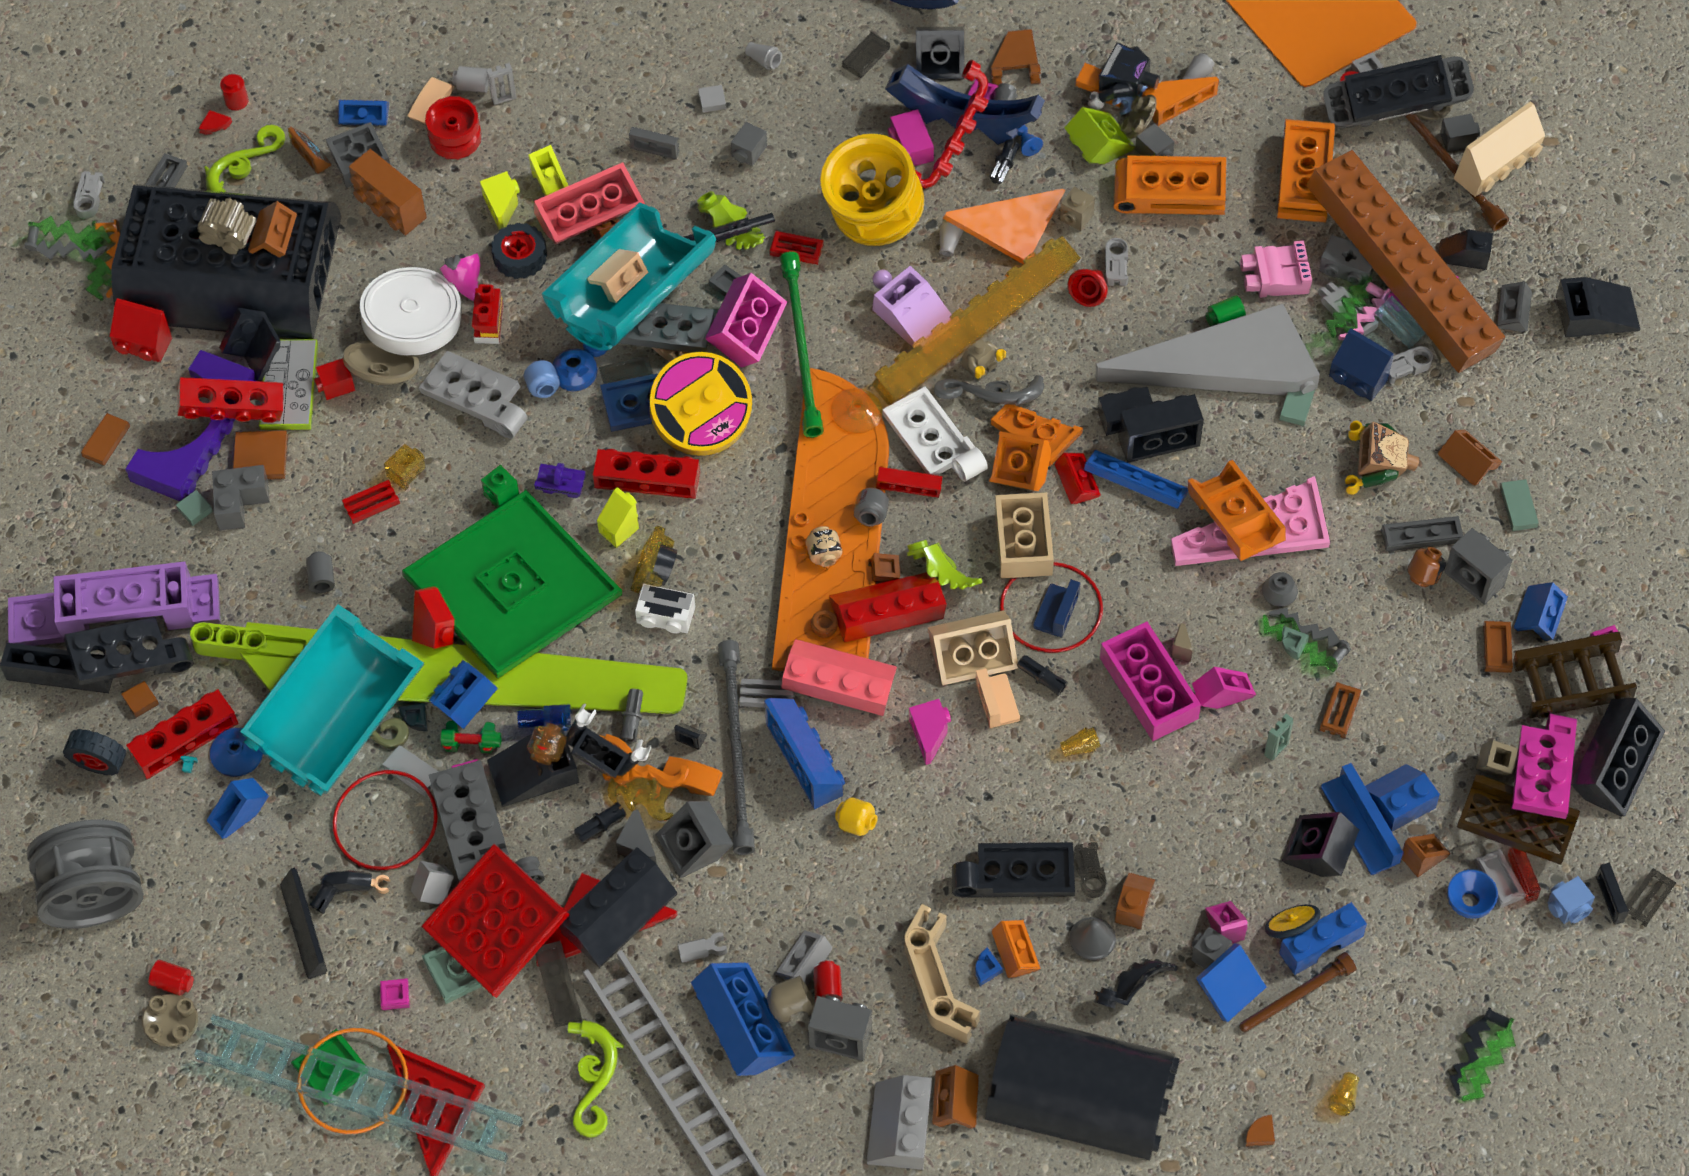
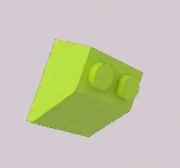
(1098, 136)

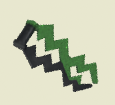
(1478, 1064)

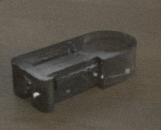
(1089, 867)

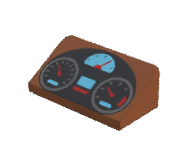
(308, 150)

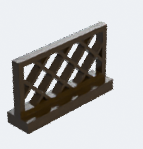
(1497, 798)

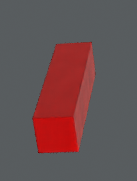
(909, 482)

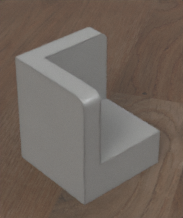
(432, 882)

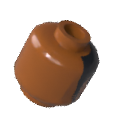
(1426, 566)

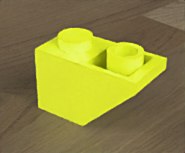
(618, 518)

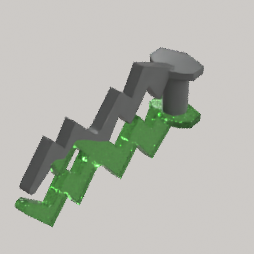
(76, 239)
(1316, 658)

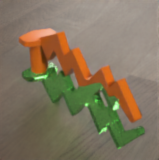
(102, 267)

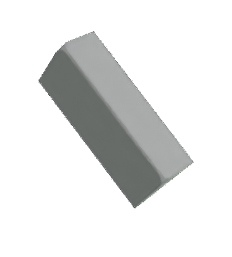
(804, 956)

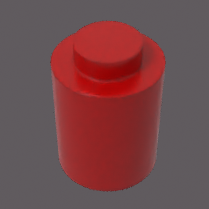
(234, 92)
(171, 977)
(827, 980)

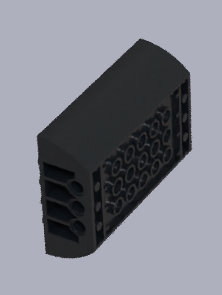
(203, 283)

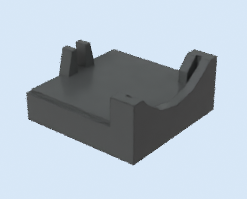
(351, 145)

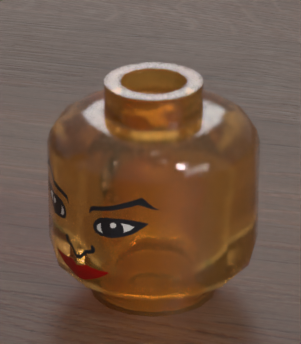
(546, 744)

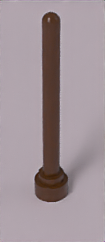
(1341, 966)

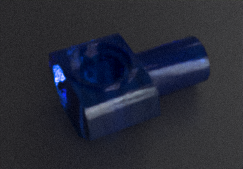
(549, 714)

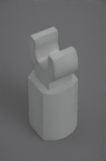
(701, 948)

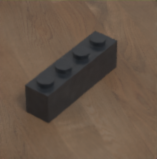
(45, 667)

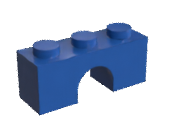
(1337, 928)

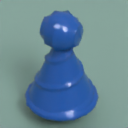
(1029, 143)

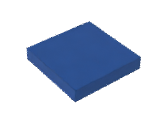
(1231, 982)

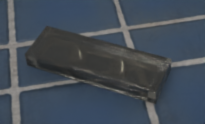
(558, 984)

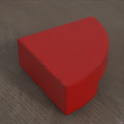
(214, 122)

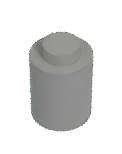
(471, 79)

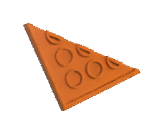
(1010, 224)

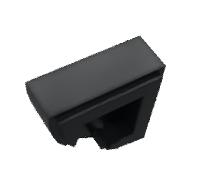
(414, 716)

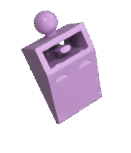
(910, 314)

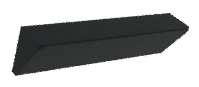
(302, 925)

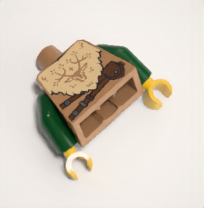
(1381, 455)

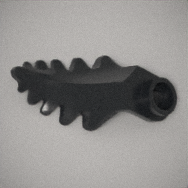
(1131, 981)

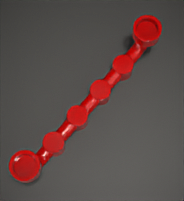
(964, 124)

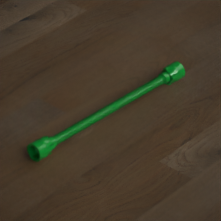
(811, 420)

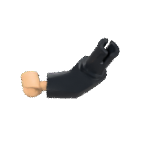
(343, 881)

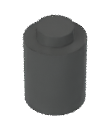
(320, 572)

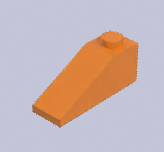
(1180, 95)

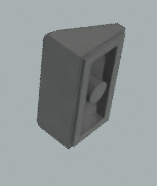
(1514, 307)

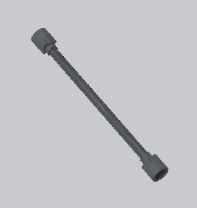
(743, 835)

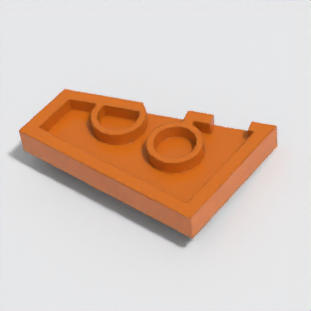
(1027, 423)

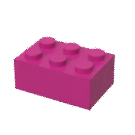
(746, 320)

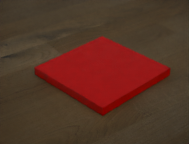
(495, 920)

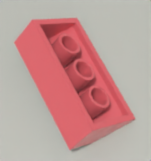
(587, 203)
(838, 677)

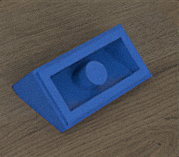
(363, 112)

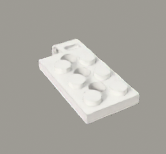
(965, 458)

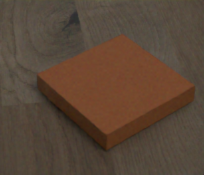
(262, 448)

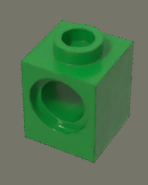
(499, 486)

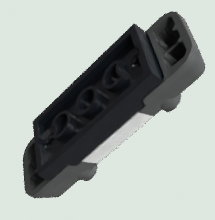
(1398, 91)

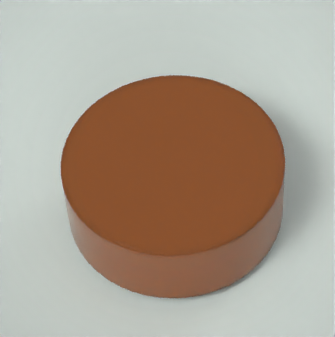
(824, 623)

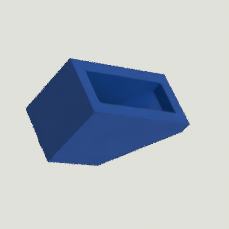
(237, 806)

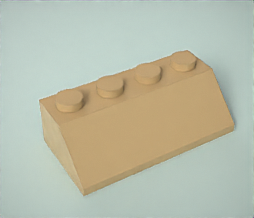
(1501, 150)

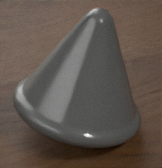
(1092, 938)

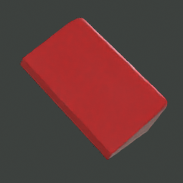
(1077, 482)

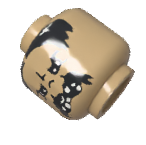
(823, 546)

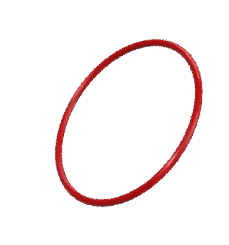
(1074, 645)
(364, 778)

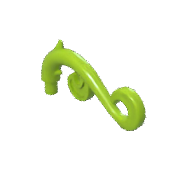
(240, 157)
(599, 1078)

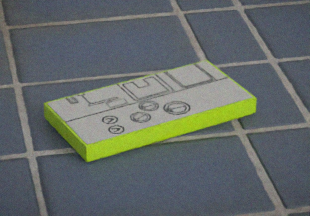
(296, 369)

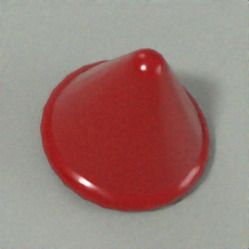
(1087, 287)

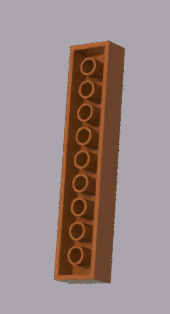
(1405, 261)

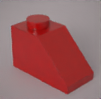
(432, 619)

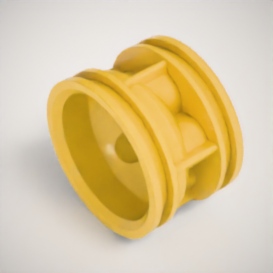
(892, 210)

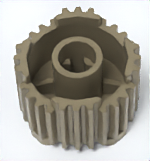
(226, 225)

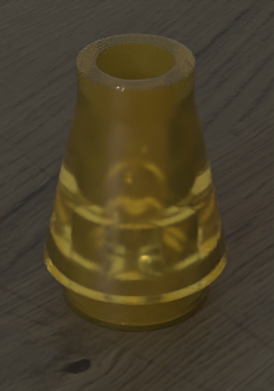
(1082, 742)
(1343, 1097)

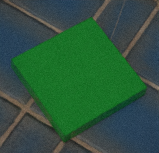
(323, 1070)

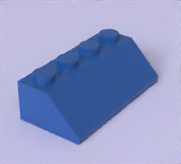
(803, 751)
(741, 1018)

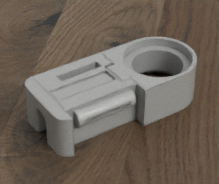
(88, 191)
(1116, 263)
(1405, 364)

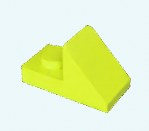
(547, 170)

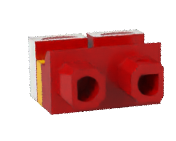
(487, 314)

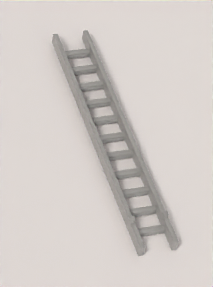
(689, 1065)

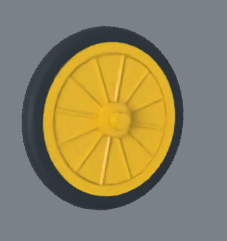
(1292, 921)

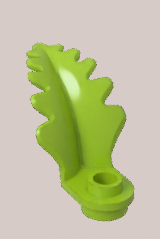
(725, 212)
(940, 565)

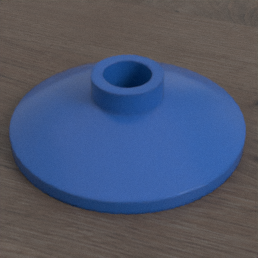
(232, 762)

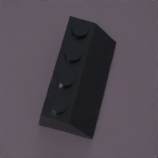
(1618, 756)
(618, 907)

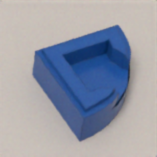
(987, 967)

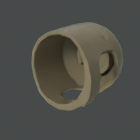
(790, 998)

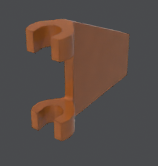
(1016, 53)

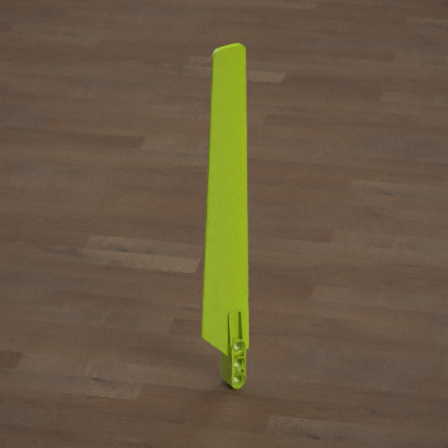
(533, 683)

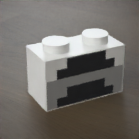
(665, 609)

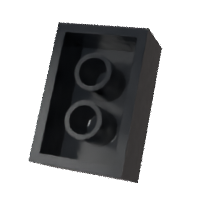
(1160, 428)

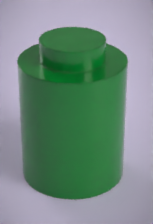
(1225, 311)

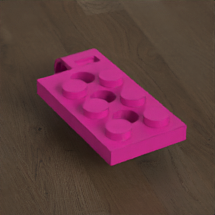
(1555, 802)

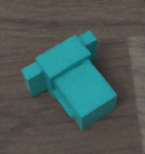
(188, 763)

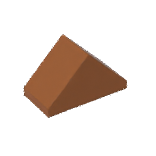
(1423, 853)

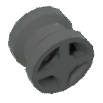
(530, 866)

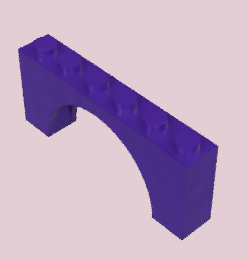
(178, 470)

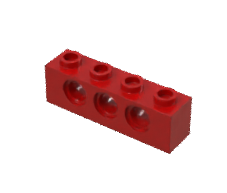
(242, 392)
(656, 482)
(174, 746)

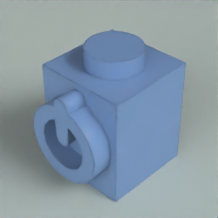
(1570, 901)

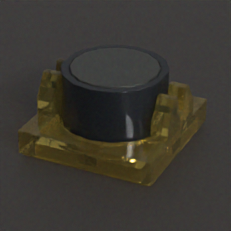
(655, 561)

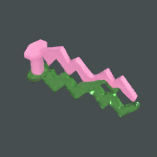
(1358, 293)

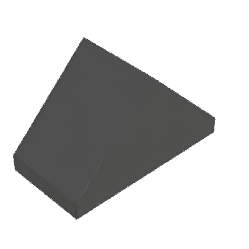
(635, 836)

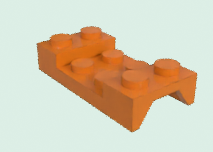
(1238, 511)

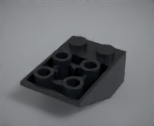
(1595, 307)
(522, 778)

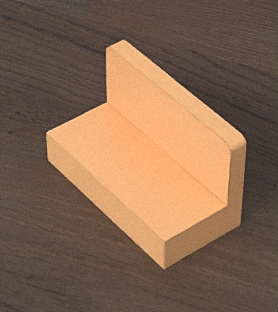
(619, 274)
(996, 698)

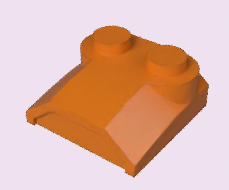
(1021, 461)

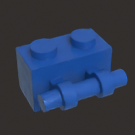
(463, 693)

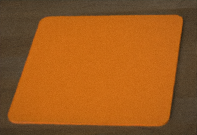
(1323, 35)

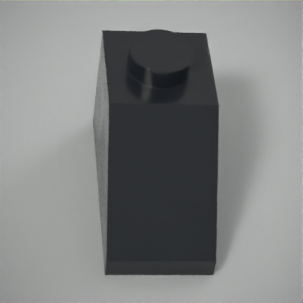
(1467, 249)

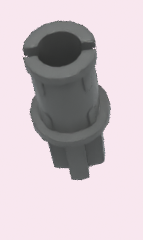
(631, 716)

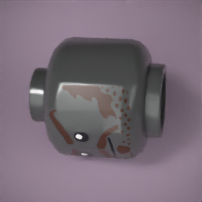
(871, 506)

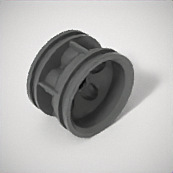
(84, 874)

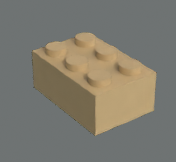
(1024, 535)

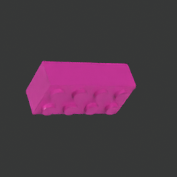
(1150, 681)

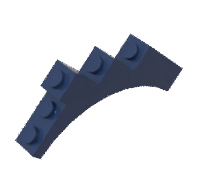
(936, 101)

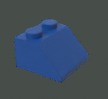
(1403, 795)

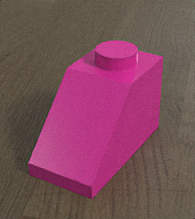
(1222, 688)
(929, 726)

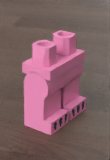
(1277, 270)

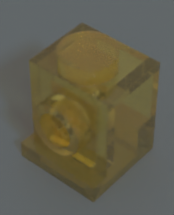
(404, 466)

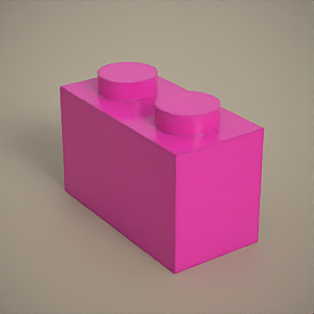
(913, 136)

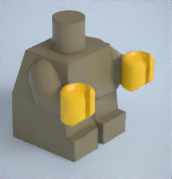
(981, 358)

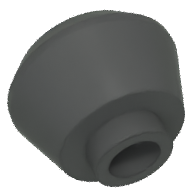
(1280, 589)

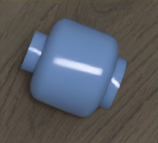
(541, 379)

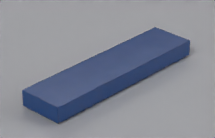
(1136, 479)

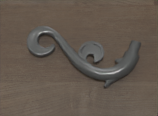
(994, 391)

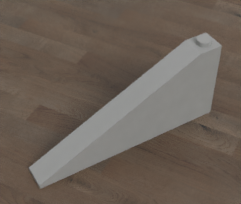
(1240, 355)

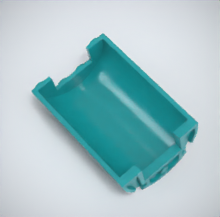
(668, 262)
(330, 701)

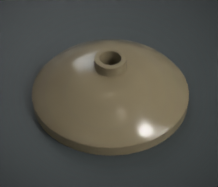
(379, 366)

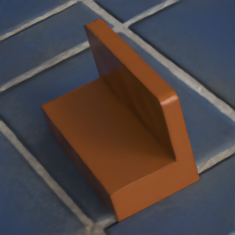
(273, 229)
(1468, 456)
(955, 1097)

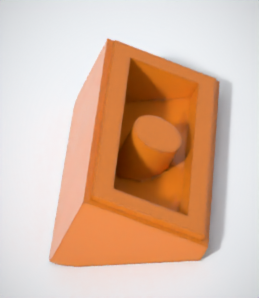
(1015, 948)

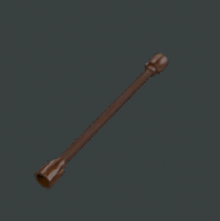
(1492, 214)

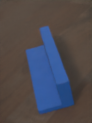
(1375, 839)

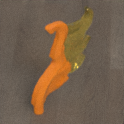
(644, 785)

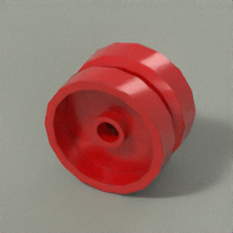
(453, 127)

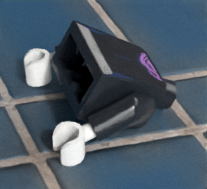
(1123, 75)
(598, 751)

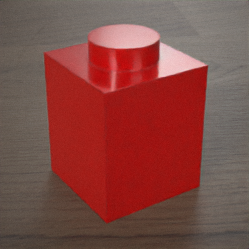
(334, 379)

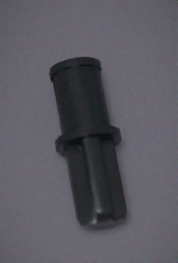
(1004, 161)
(1042, 674)
(599, 822)

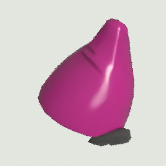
(462, 273)

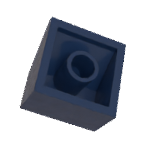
(1361, 365)

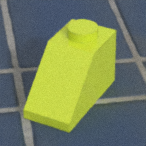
(500, 197)

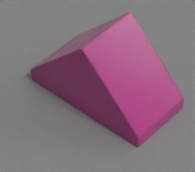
(1227, 921)

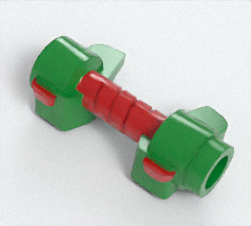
(487, 739)

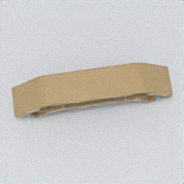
(932, 980)

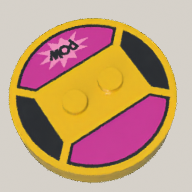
(700, 403)

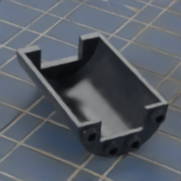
(1081, 1086)

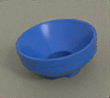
(575, 377)
(1473, 883)

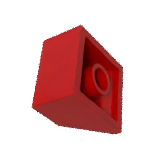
(139, 331)

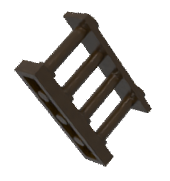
(1574, 650)

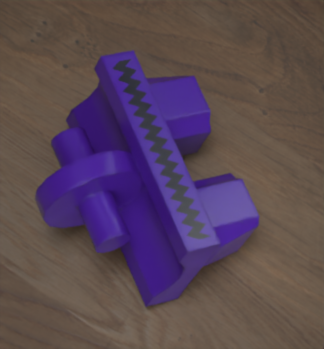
(560, 480)

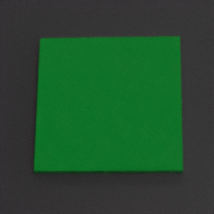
(514, 583)

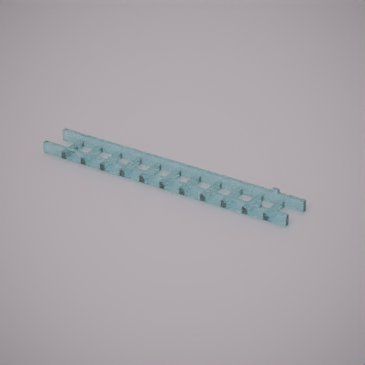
(365, 1072)

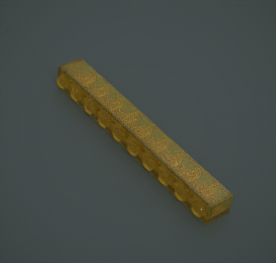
(975, 321)

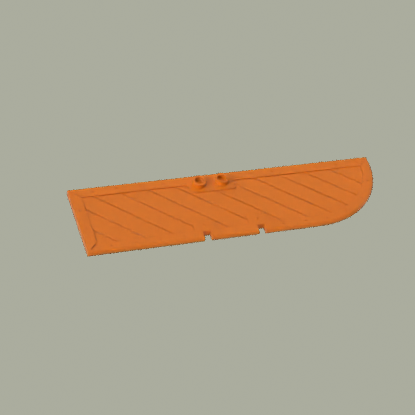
(824, 492)

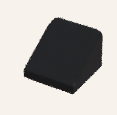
(689, 735)

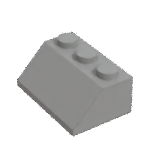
(900, 1122)

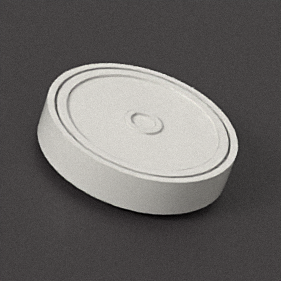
(410, 311)

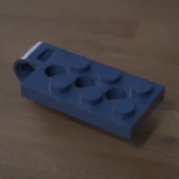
(616, 393)

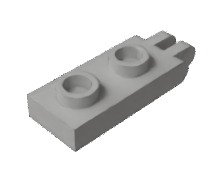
(1332, 298)

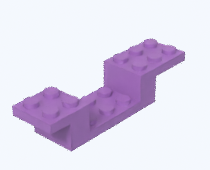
(114, 597)

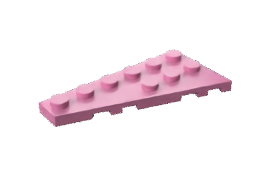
(1296, 508)

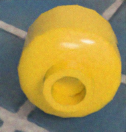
(856, 816)

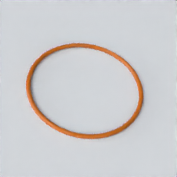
(341, 1131)

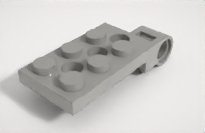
(496, 415)

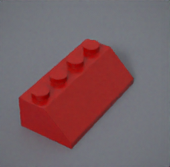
(888, 606)

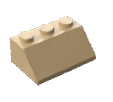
(973, 645)

